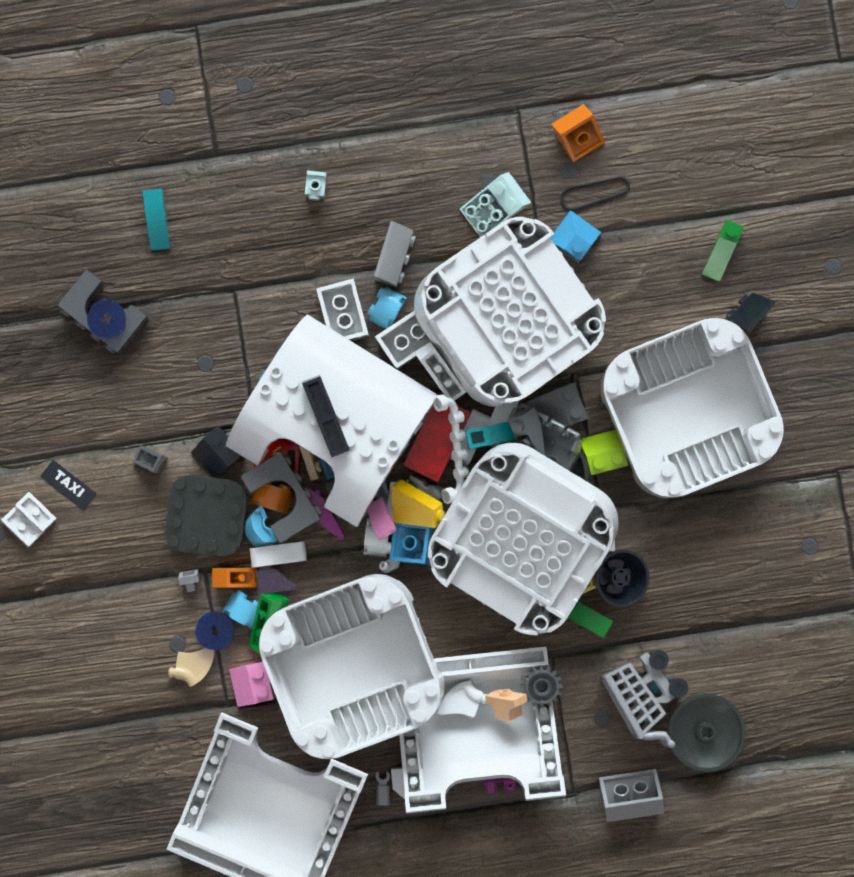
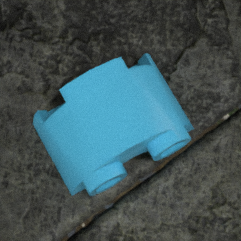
(386, 308)
(257, 531)
(241, 609)

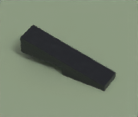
(325, 415)

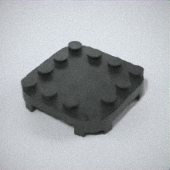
(206, 515)

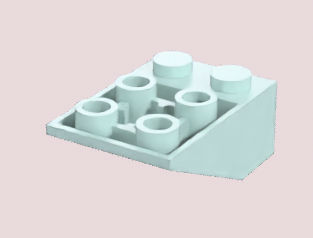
(495, 204)

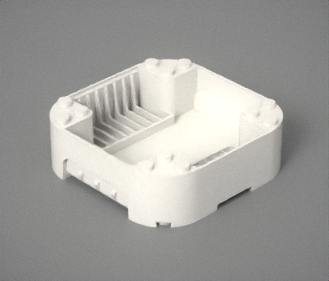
(508, 312)
(692, 408)
(524, 537)
(351, 666)

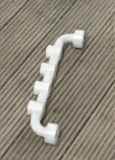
(458, 454)

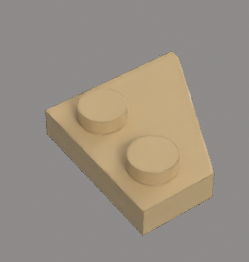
(312, 463)

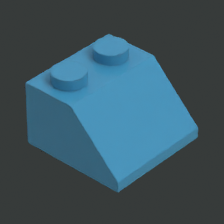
(411, 544)

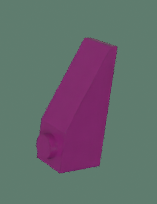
(328, 520)

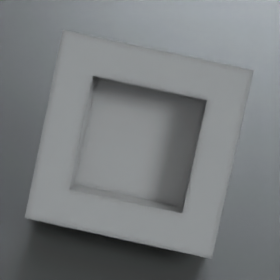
(189, 579)

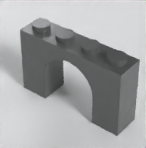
(76, 305)
(303, 514)

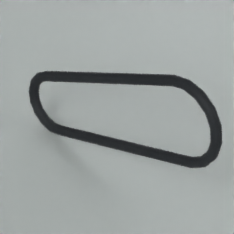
(592, 183)

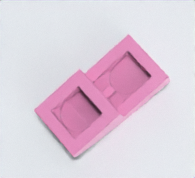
(380, 518)

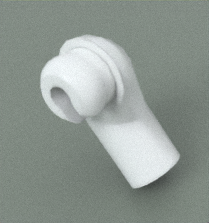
(388, 566)

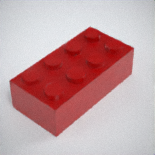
(433, 444)

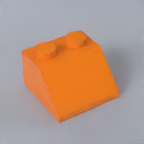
(578, 133)

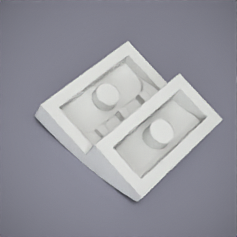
(28, 519)

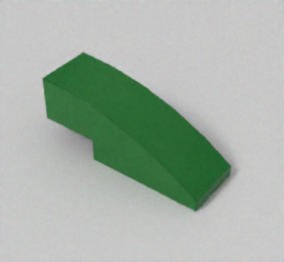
(590, 619)

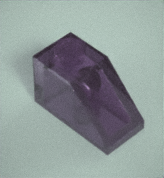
(272, 580)

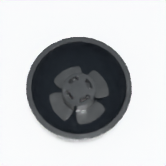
(629, 581)

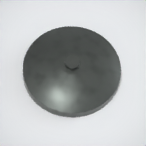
(706, 732)

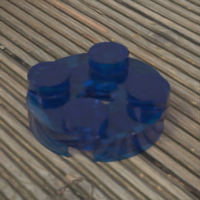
(97, 313)
(205, 625)

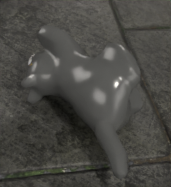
(420, 483)

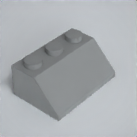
(394, 255)
(631, 795)

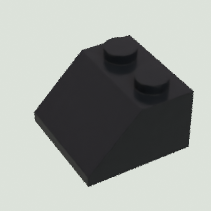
(215, 454)

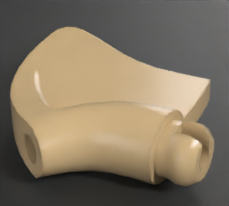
(192, 666)

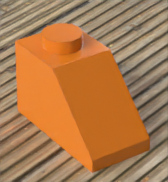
(234, 577)

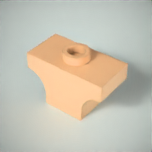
(506, 704)

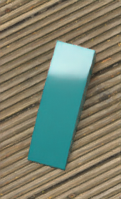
(156, 219)

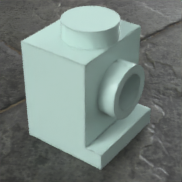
(315, 193)

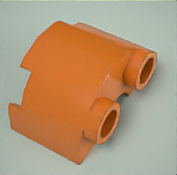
(273, 498)

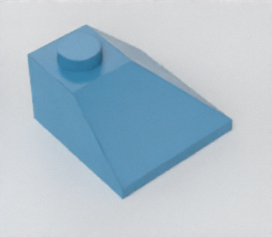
(575, 236)

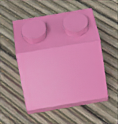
(251, 684)

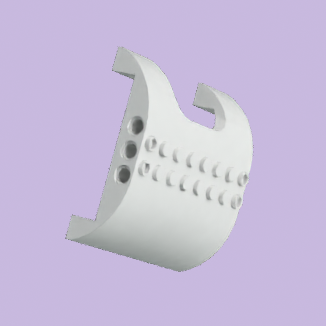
(370, 398)
(482, 747)
(261, 813)

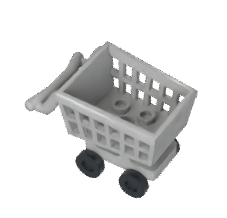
(670, 689)

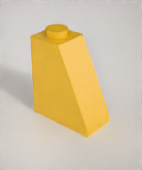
(414, 506)

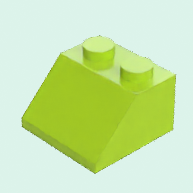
(604, 452)

